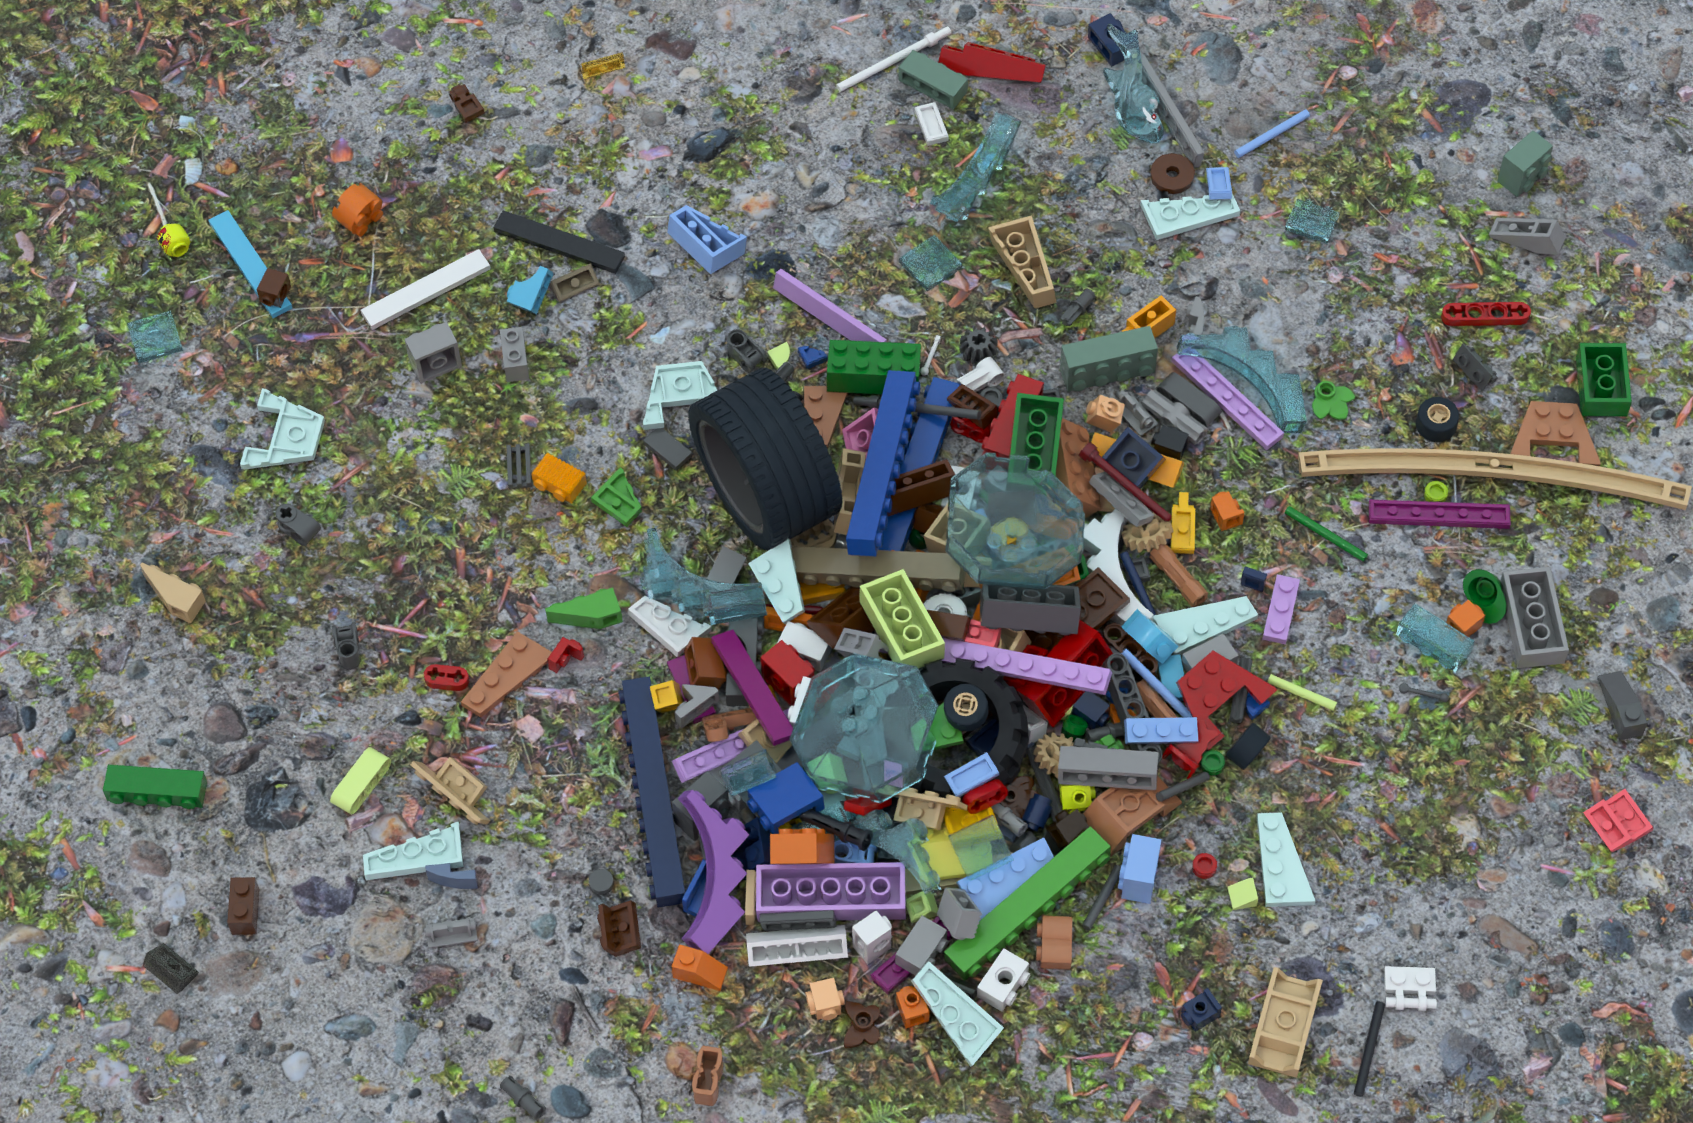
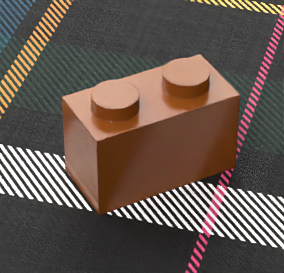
(704, 663)

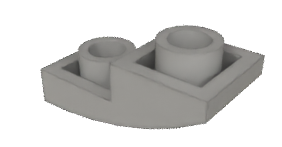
(1196, 317)

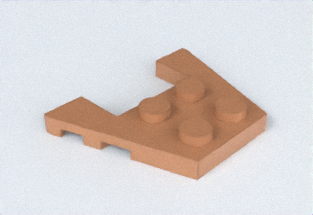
(1556, 426)

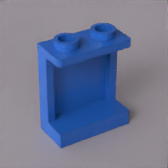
(784, 798)

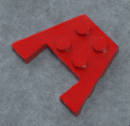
(1213, 683)

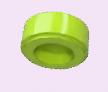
(1436, 492)

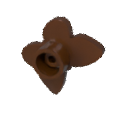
(862, 1024)

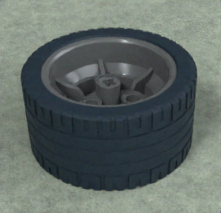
(765, 458)

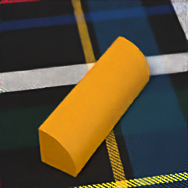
(1166, 474)

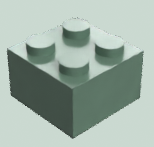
(1525, 164)

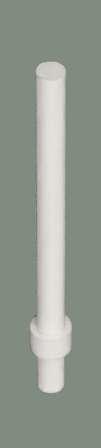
(929, 40)

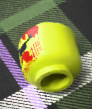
(173, 240)

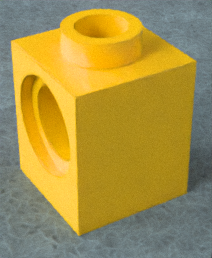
(666, 696)

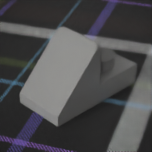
(699, 699)

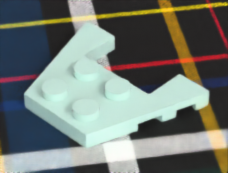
(676, 386)
(294, 435)

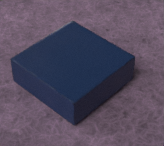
(1253, 579)

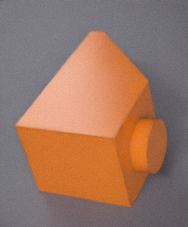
(698, 968)

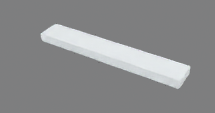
(425, 289)

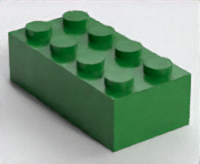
(865, 364)
(1037, 430)

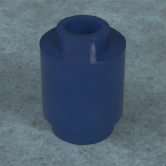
(1037, 812)

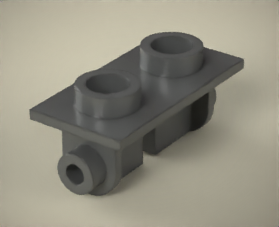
(1473, 367)

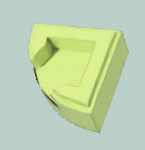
(779, 355)

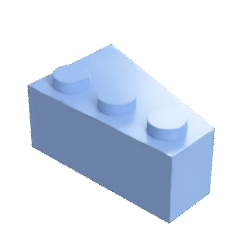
(704, 240)

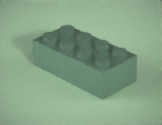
(1108, 359)

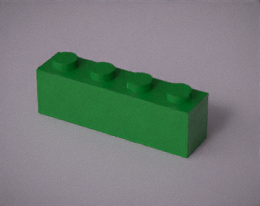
(155, 786)

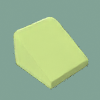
(1243, 894)
(920, 905)

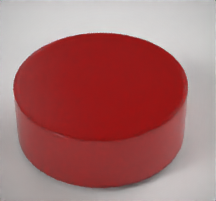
(1204, 865)

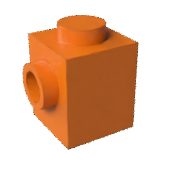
(1466, 618)
(912, 1007)

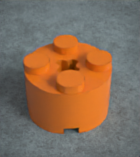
(358, 209)

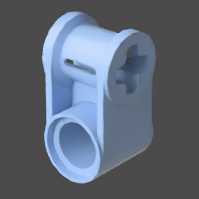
(853, 853)

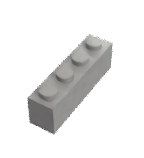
(1108, 767)

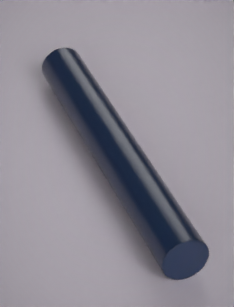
(1136, 581)

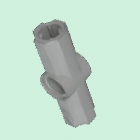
(1174, 415)

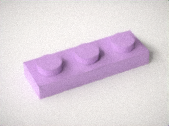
(1281, 609)

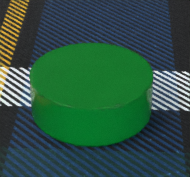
(1075, 725)
(1212, 762)

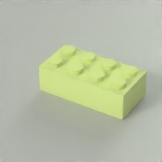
(902, 620)

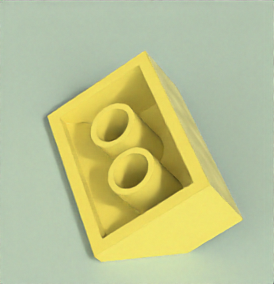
(942, 855)

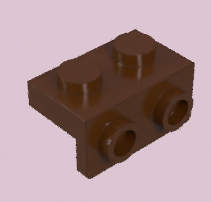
(619, 928)

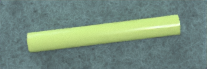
(1302, 692)

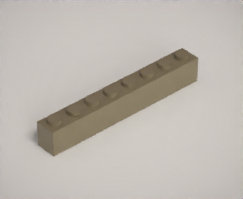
(836, 567)

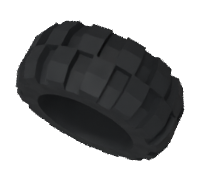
(1002, 703)

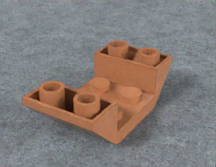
(1124, 810)

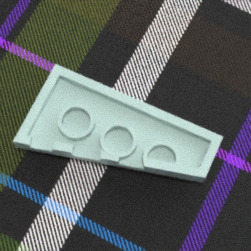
(1202, 623)
(414, 854)

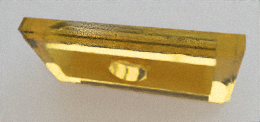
(602, 65)

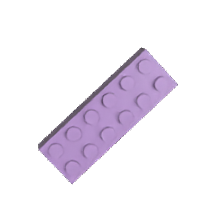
(846, 888)

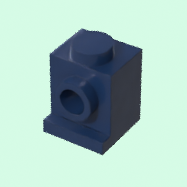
(1200, 1019)

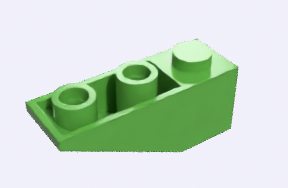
(589, 611)

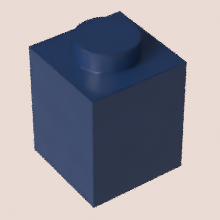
(1092, 710)

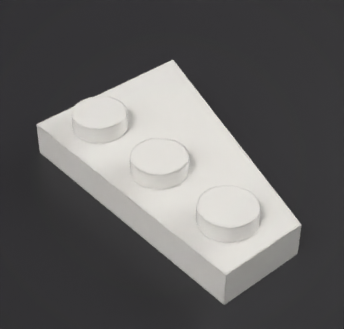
(666, 625)

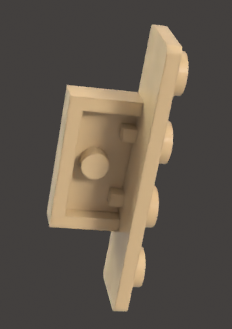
(458, 785)
(925, 807)

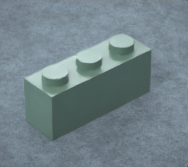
(933, 79)

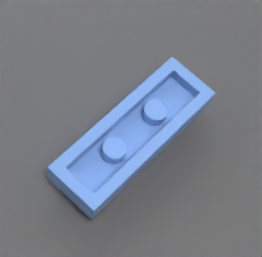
(1160, 730)

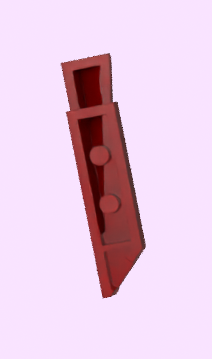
(991, 63)

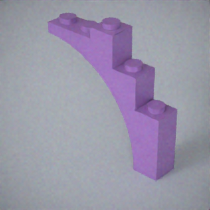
(723, 873)

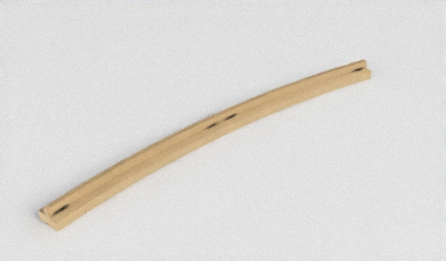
(1523, 468)

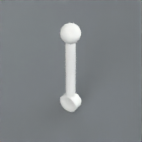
(924, 370)

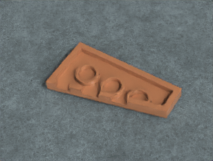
(506, 673)

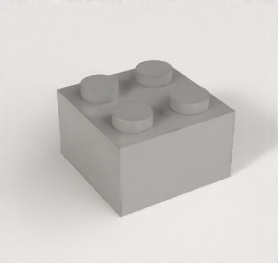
(433, 352)

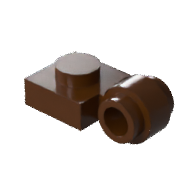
(465, 103)

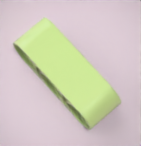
(360, 780)

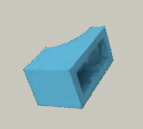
(530, 293)
(1150, 636)

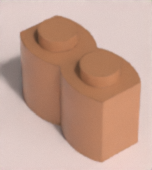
(1055, 942)
(706, 1078)

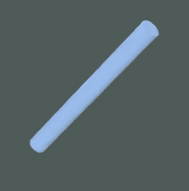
(1272, 133)
(1156, 684)

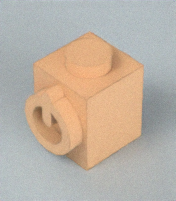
(1105, 413)
(824, 999)

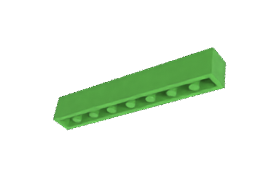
(1028, 903)

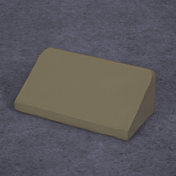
(574, 283)

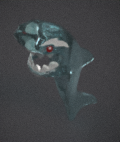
(1131, 95)

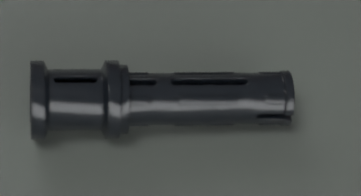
(846, 831)

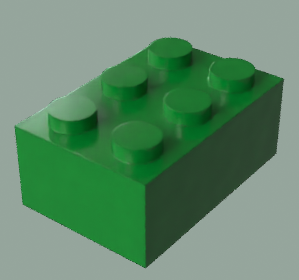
(1603, 379)

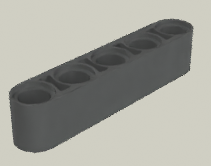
(1132, 698)

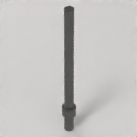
(874, 402)

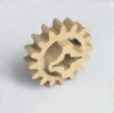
(1147, 535)
(1048, 751)

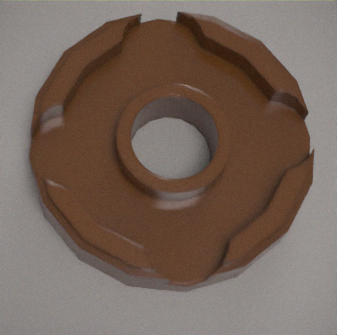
(1176, 163)

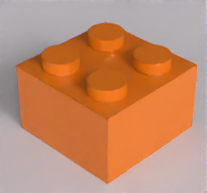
(802, 847)

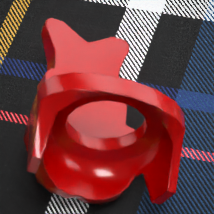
(1189, 755)

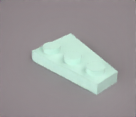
(779, 580)

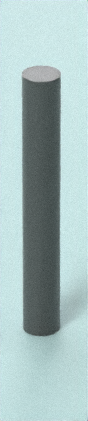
(1182, 786)
(1102, 898)

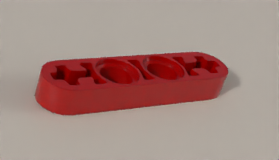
(1485, 310)

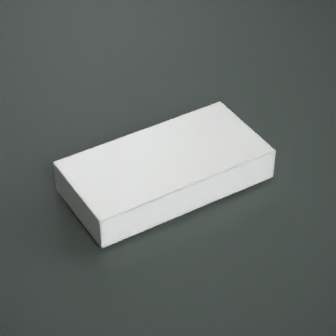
(931, 124)

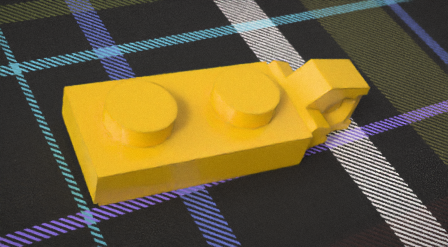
(1183, 526)

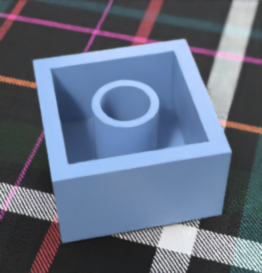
(1139, 868)

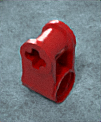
(969, 429)

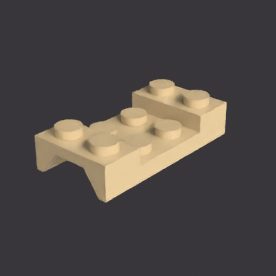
(1284, 1023)

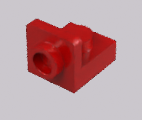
(561, 654)

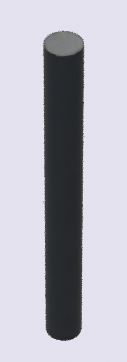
(1369, 1049)

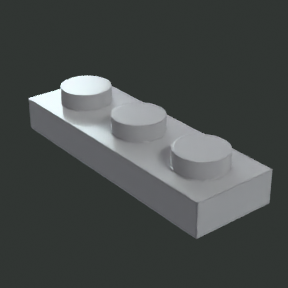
(1121, 499)

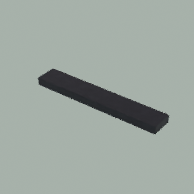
(559, 242)

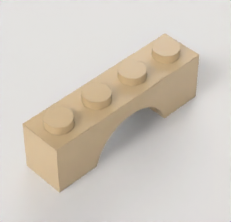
(849, 474)

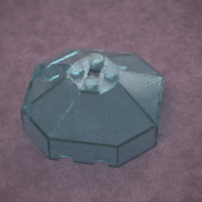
(1006, 499)
(881, 747)

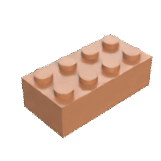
(1073, 470)

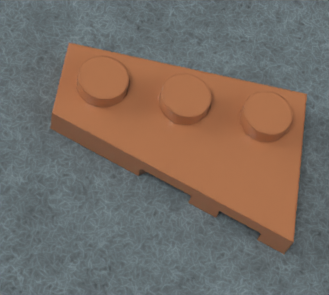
(824, 409)

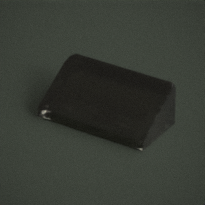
(169, 968)

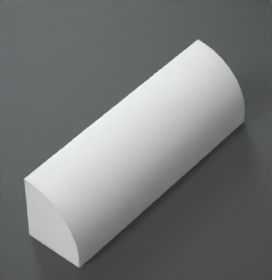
(796, 945)

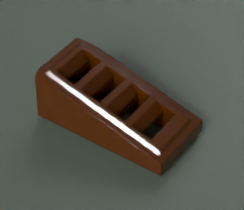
(987, 408)

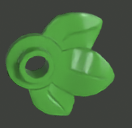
(1333, 403)

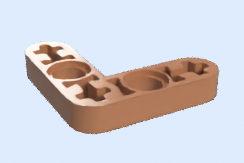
(717, 725)

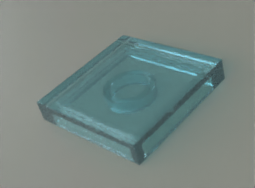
(930, 263)
(155, 336)
(980, 848)

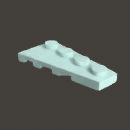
(1178, 216)
(1281, 868)
(958, 1014)

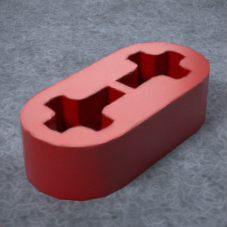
(446, 677)
(985, 796)

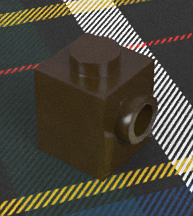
(1067, 827)

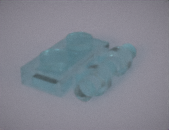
(1311, 225)

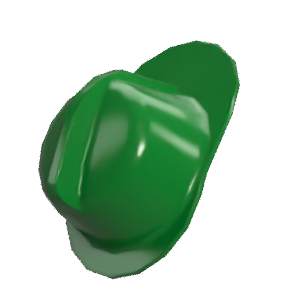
(1486, 591)

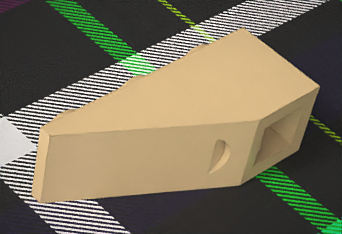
(179, 597)

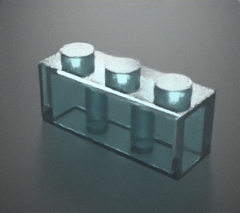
(1435, 638)

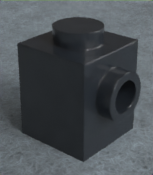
(1170, 442)

